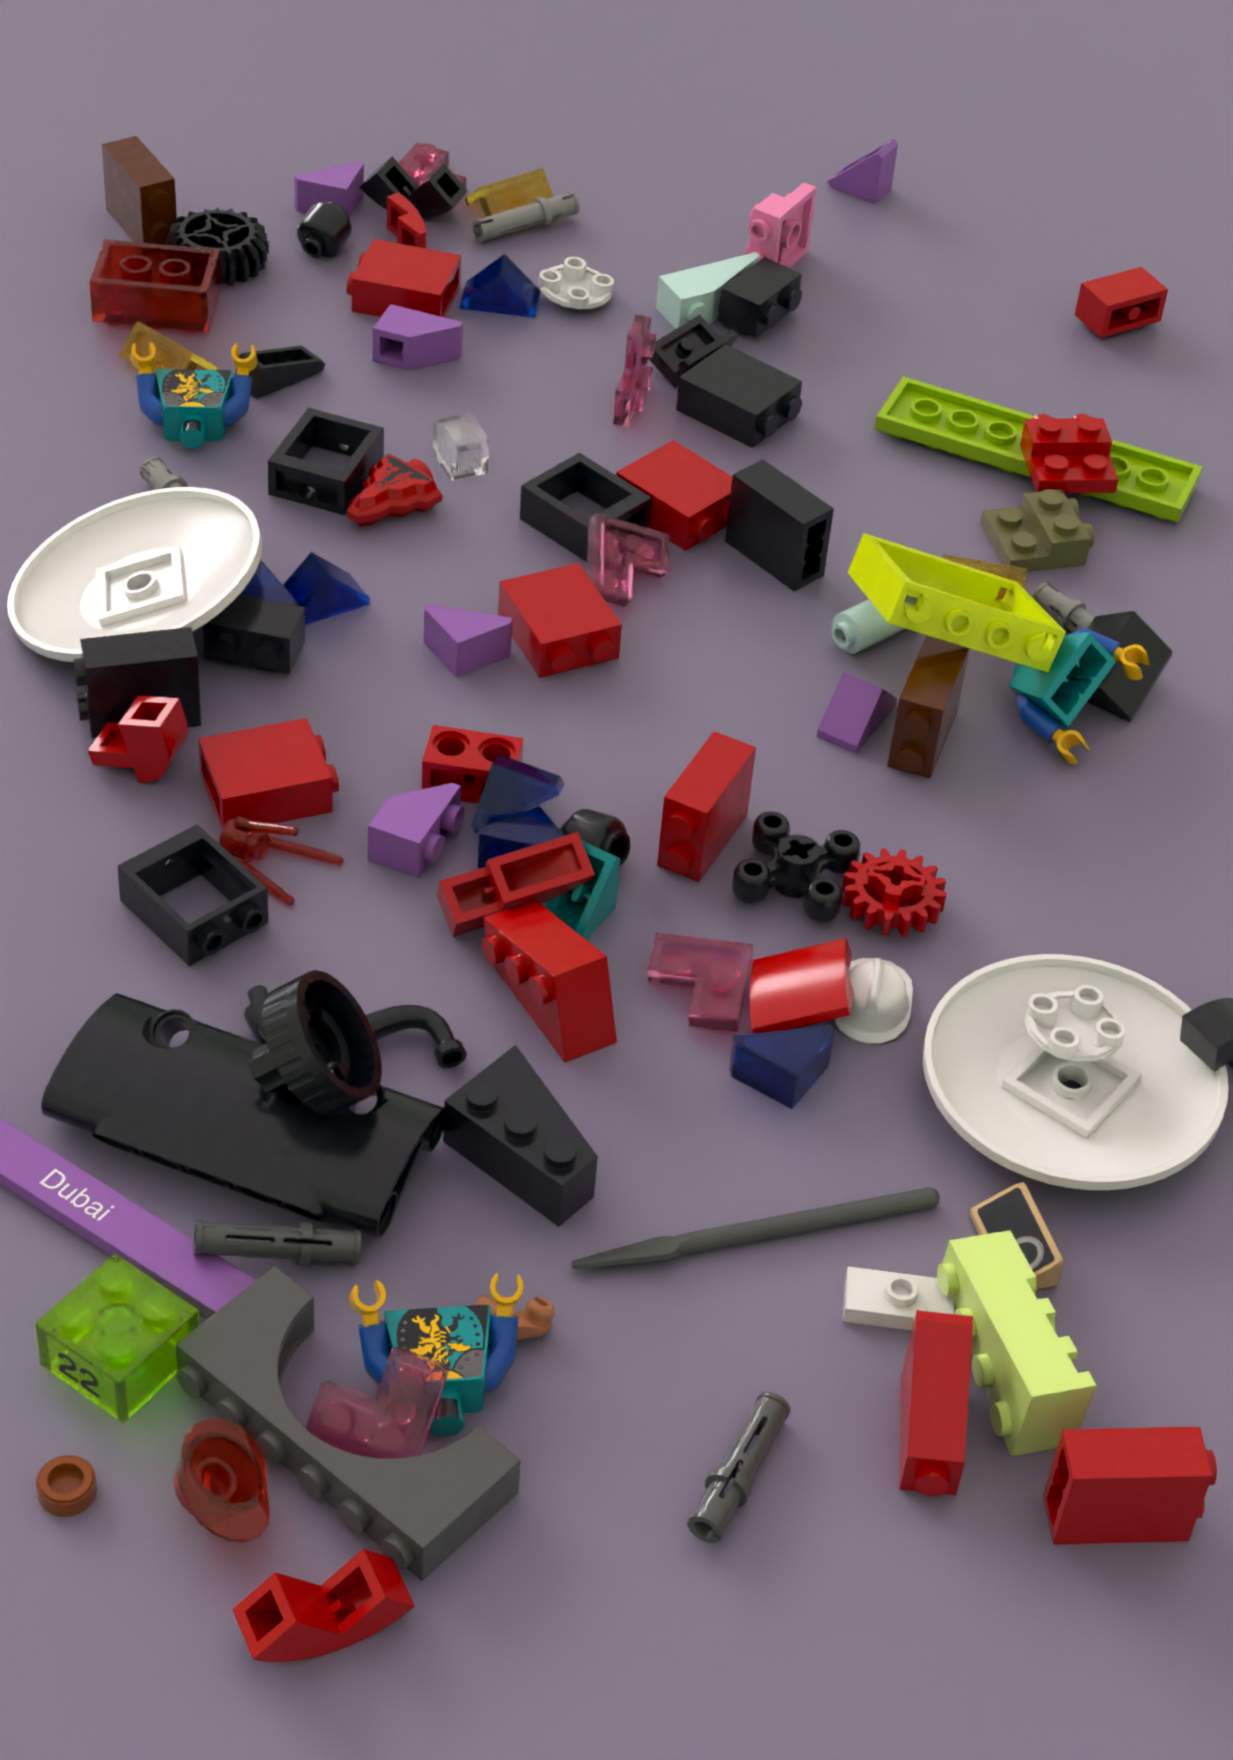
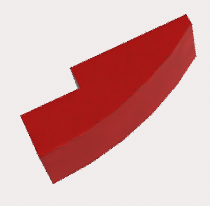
(513, 879)

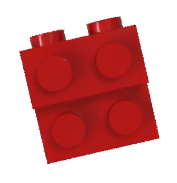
(1069, 454)

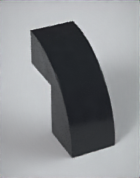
(431, 196)
(1210, 1032)

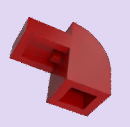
(144, 738)

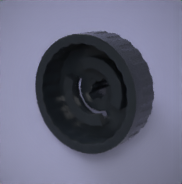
(317, 1045)

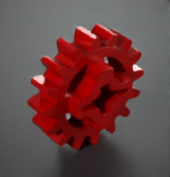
(893, 892)

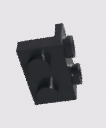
(687, 347)

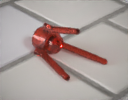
(248, 842)

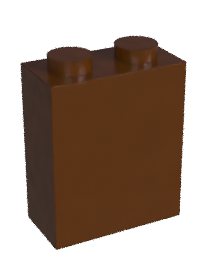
(138, 191)
(928, 706)

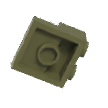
(1040, 532)

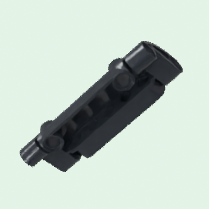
(213, 1121)

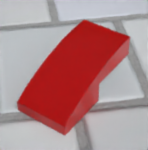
(405, 221)

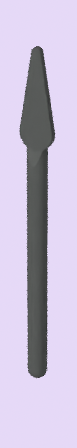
(761, 1229)

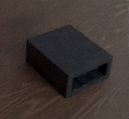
(739, 395)
(778, 525)
(135, 665)

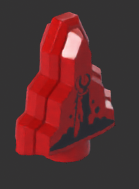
(394, 491)

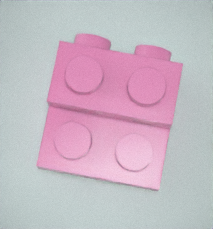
(782, 226)

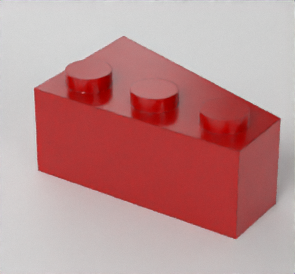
(553, 976)

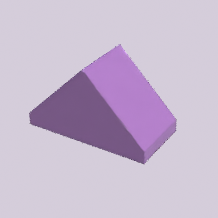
(869, 175)
(333, 184)
(466, 638)
(854, 712)

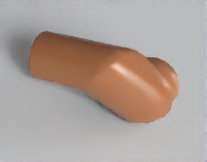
(533, 1321)

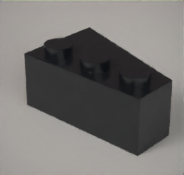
(522, 1137)

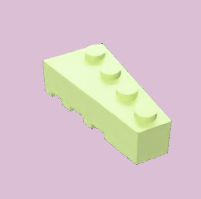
(1015, 1343)

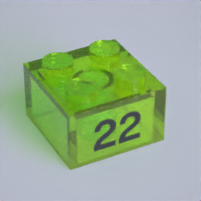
(115, 1337)

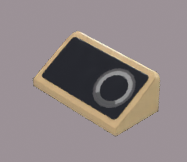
(1016, 1211)

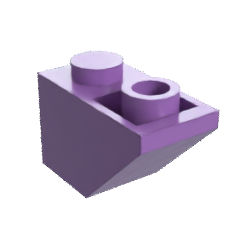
(415, 339)
(413, 828)

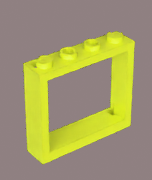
(955, 603)

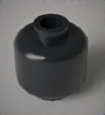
(324, 229)
(600, 831)

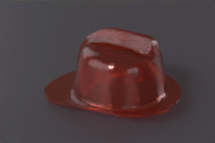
(223, 1480)

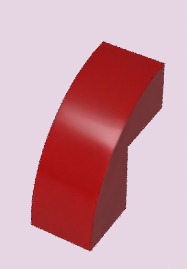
(304, 1620)

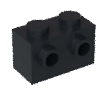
(760, 297)
(256, 634)

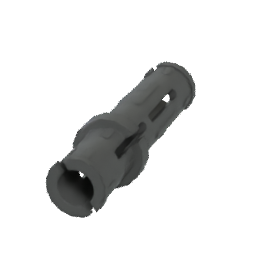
(341, 1244)
(715, 1512)

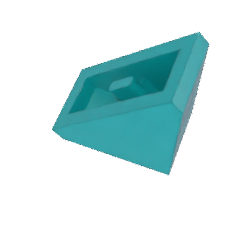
(593, 901)

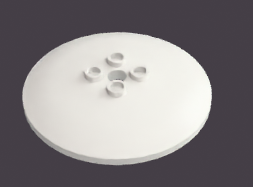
(135, 568)
(1137, 1110)

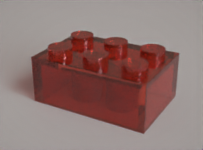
(155, 285)

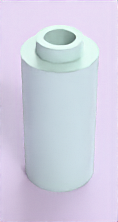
(862, 626)

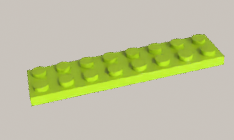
(994, 435)

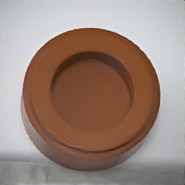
(66, 1485)

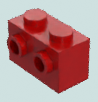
(1121, 302)

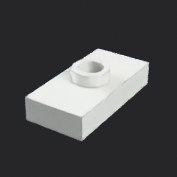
(890, 1298)

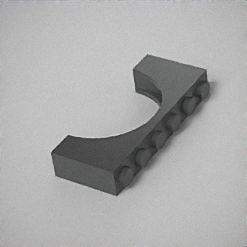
(409, 1505)

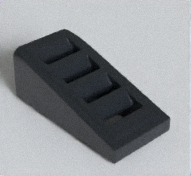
(281, 368)

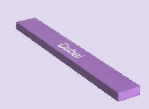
(115, 1223)

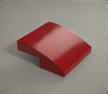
(801, 987)

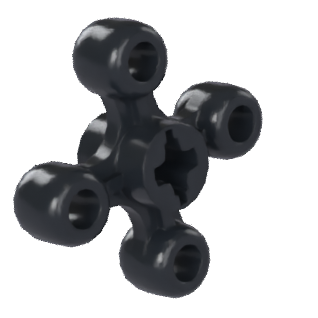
(796, 866)

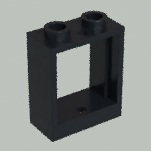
(334, 488)
(544, 512)
(191, 854)

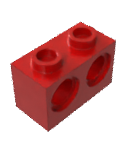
(465, 758)

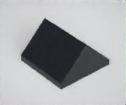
(1116, 691)

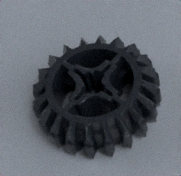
(237, 236)

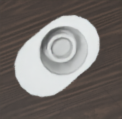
(879, 1002)

